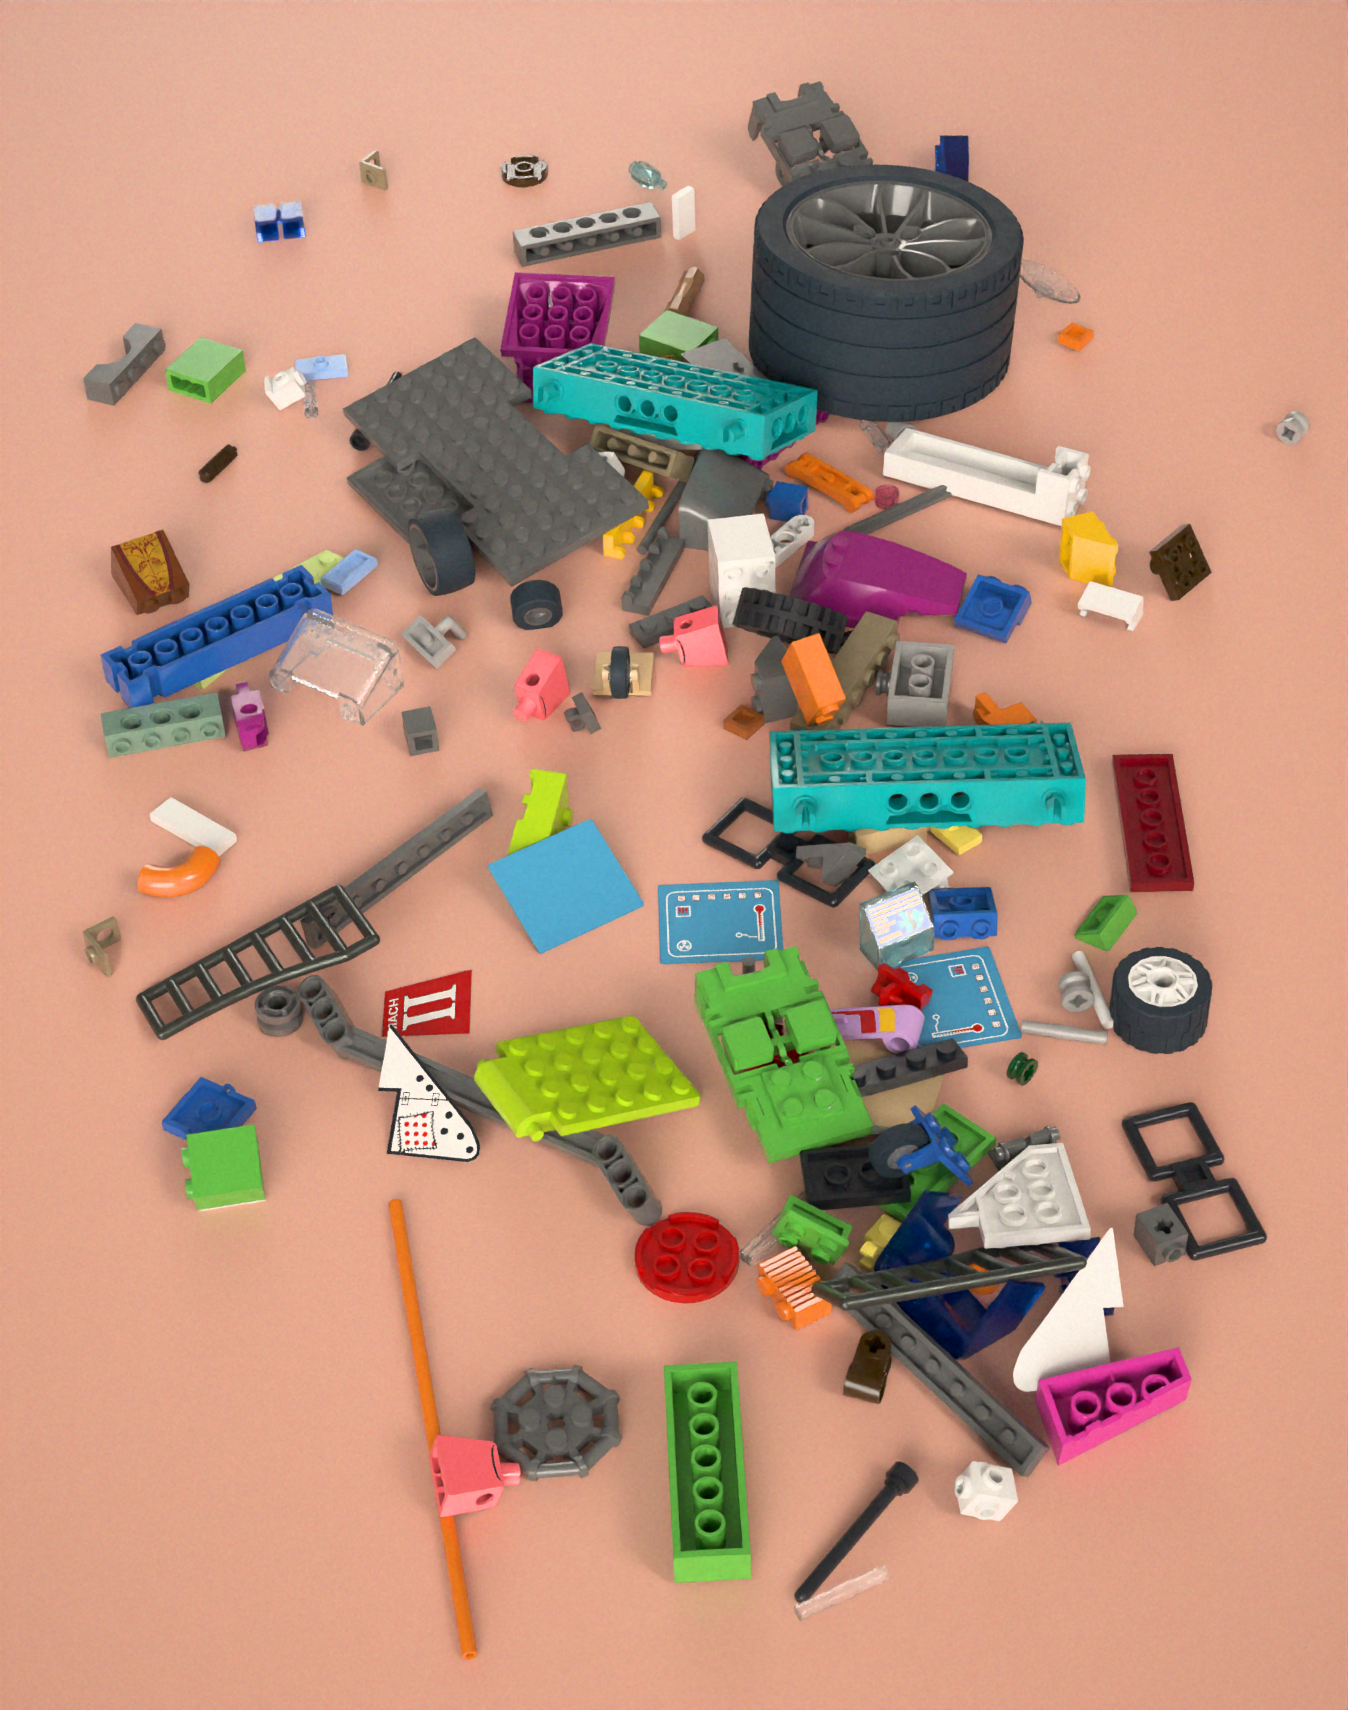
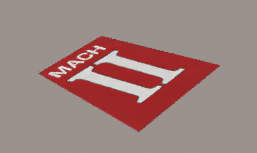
(430, 1007)

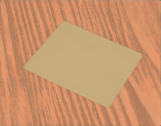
(894, 1105)

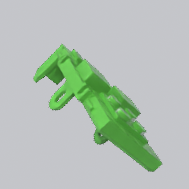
(792, 1105)

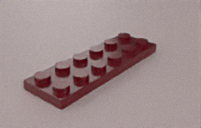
(1152, 823)

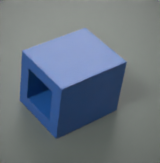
(787, 501)

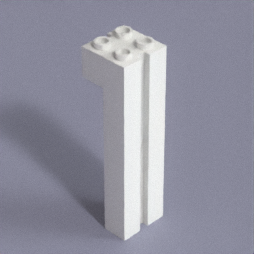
(991, 476)

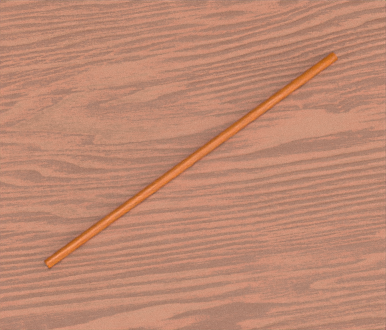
(431, 1425)

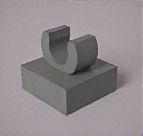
(582, 714)

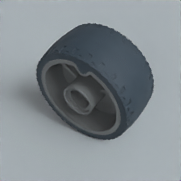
(441, 551)

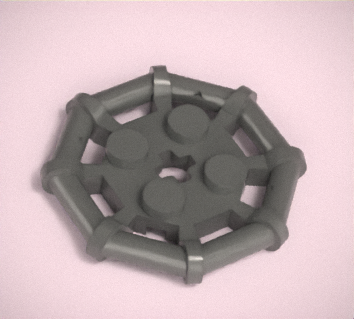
(552, 1405)

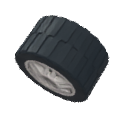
(1160, 1000)

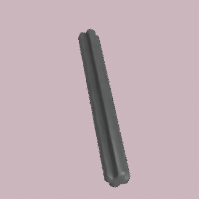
(901, 510)

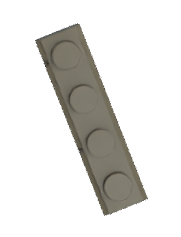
(642, 453)

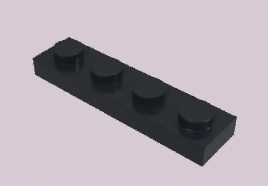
(909, 1067)

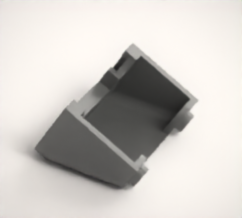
(718, 489)

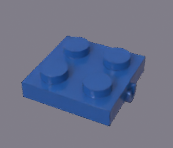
(208, 1108)

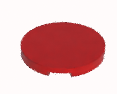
(687, 1258)

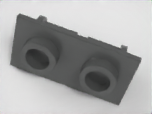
(1008, 1151)

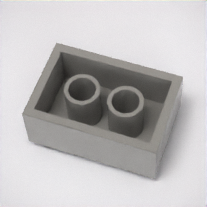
(920, 684)

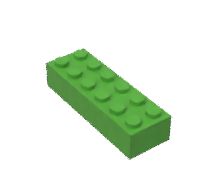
(706, 1473)

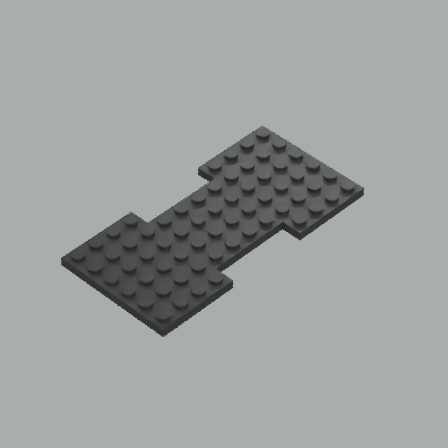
(520, 489)

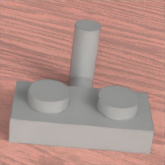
(430, 640)

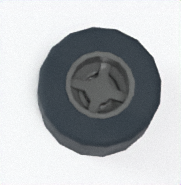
(536, 605)

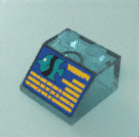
(895, 927)

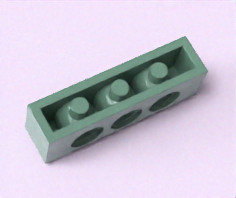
(162, 725)

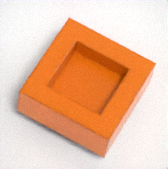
(1075, 336)

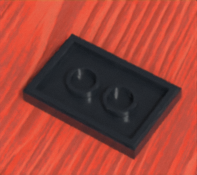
(847, 1179)

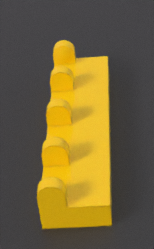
(621, 534)

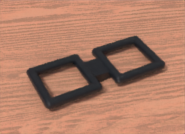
(782, 850)
(1194, 1179)

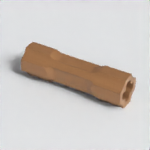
(689, 286)

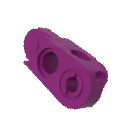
(249, 717)

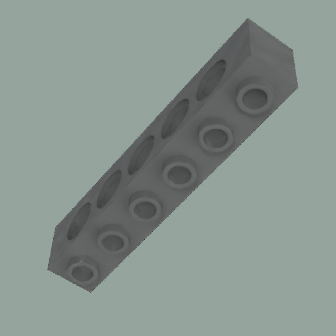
(586, 234)

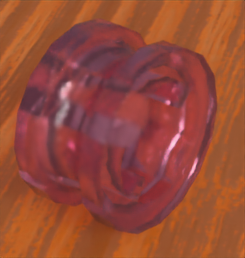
(886, 496)

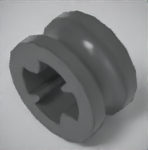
(883, 682)

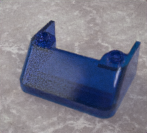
(953, 1318)

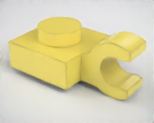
(877, 1239)

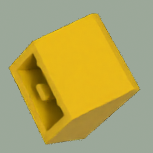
(1087, 549)

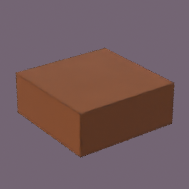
(744, 722)

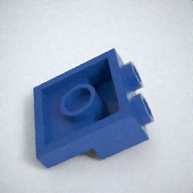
(993, 608)
(963, 912)

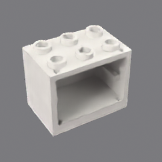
(738, 559)

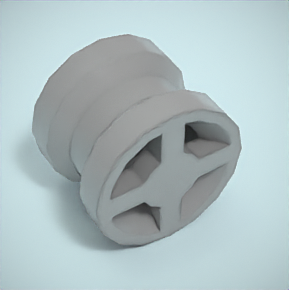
(1292, 428)
(1076, 991)

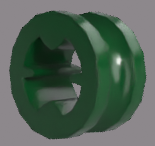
(1022, 1068)

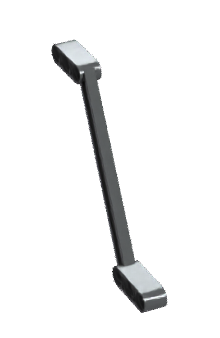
(589, 1146)

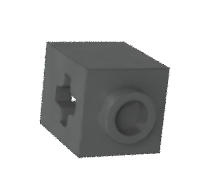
(420, 731)
(1161, 1234)

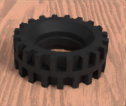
(789, 618)

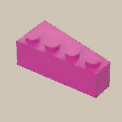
(1108, 1399)

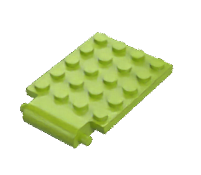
(583, 1079)

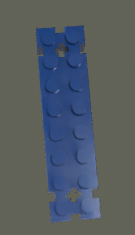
(213, 638)

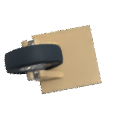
(623, 673)

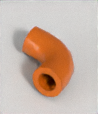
(179, 879)

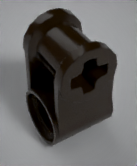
(870, 1368)

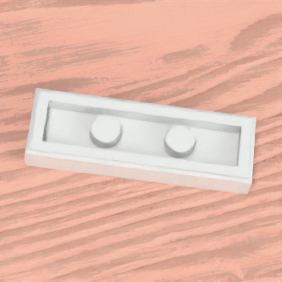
(192, 826)

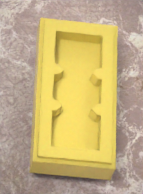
(958, 838)

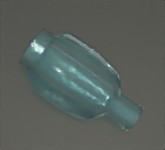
(646, 175)

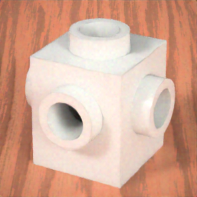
(986, 1491)

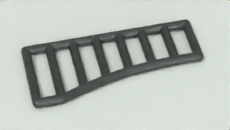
(278, 973)
(935, 1284)

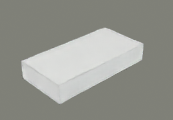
(683, 212)

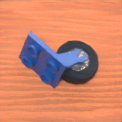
(909, 1148)

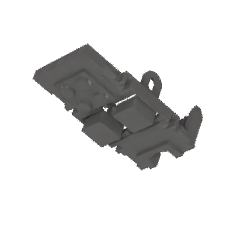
(792, 127)

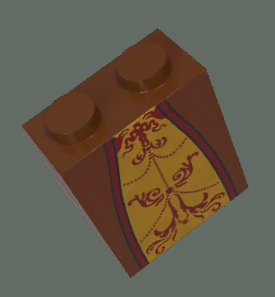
(149, 572)

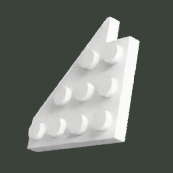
(1027, 1202)

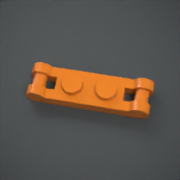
(830, 481)

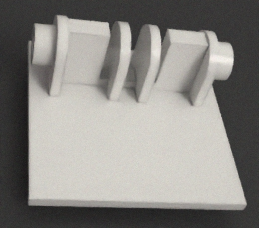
(912, 863)

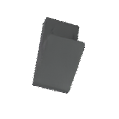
(834, 859)

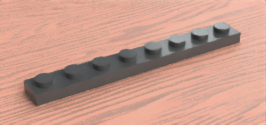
(404, 862)
(952, 1383)

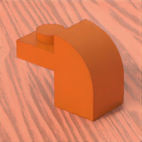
(988, 712)

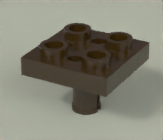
(1175, 566)

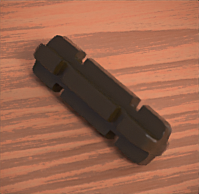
(218, 463)

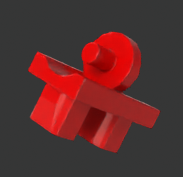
(896, 988)

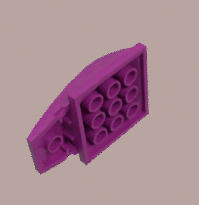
(553, 317)
(875, 575)

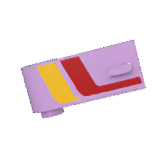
(895, 1024)

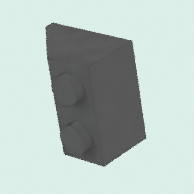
(771, 685)

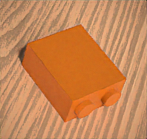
(813, 680)

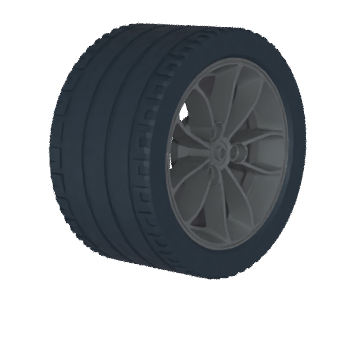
(885, 291)

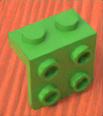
(812, 1231)

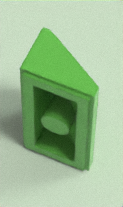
(1107, 921)

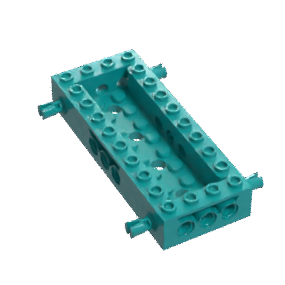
(711, 404)
(850, 774)

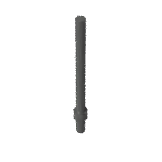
(664, 513)

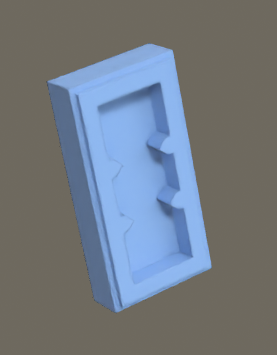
(323, 367)
(349, 572)

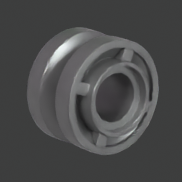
(278, 1011)

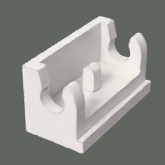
(1112, 603)

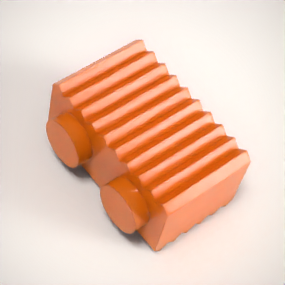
(789, 1283)

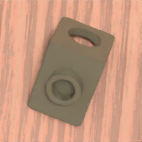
(372, 173)
(94, 948)

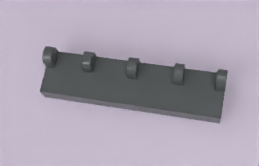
(653, 573)

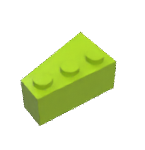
(545, 811)

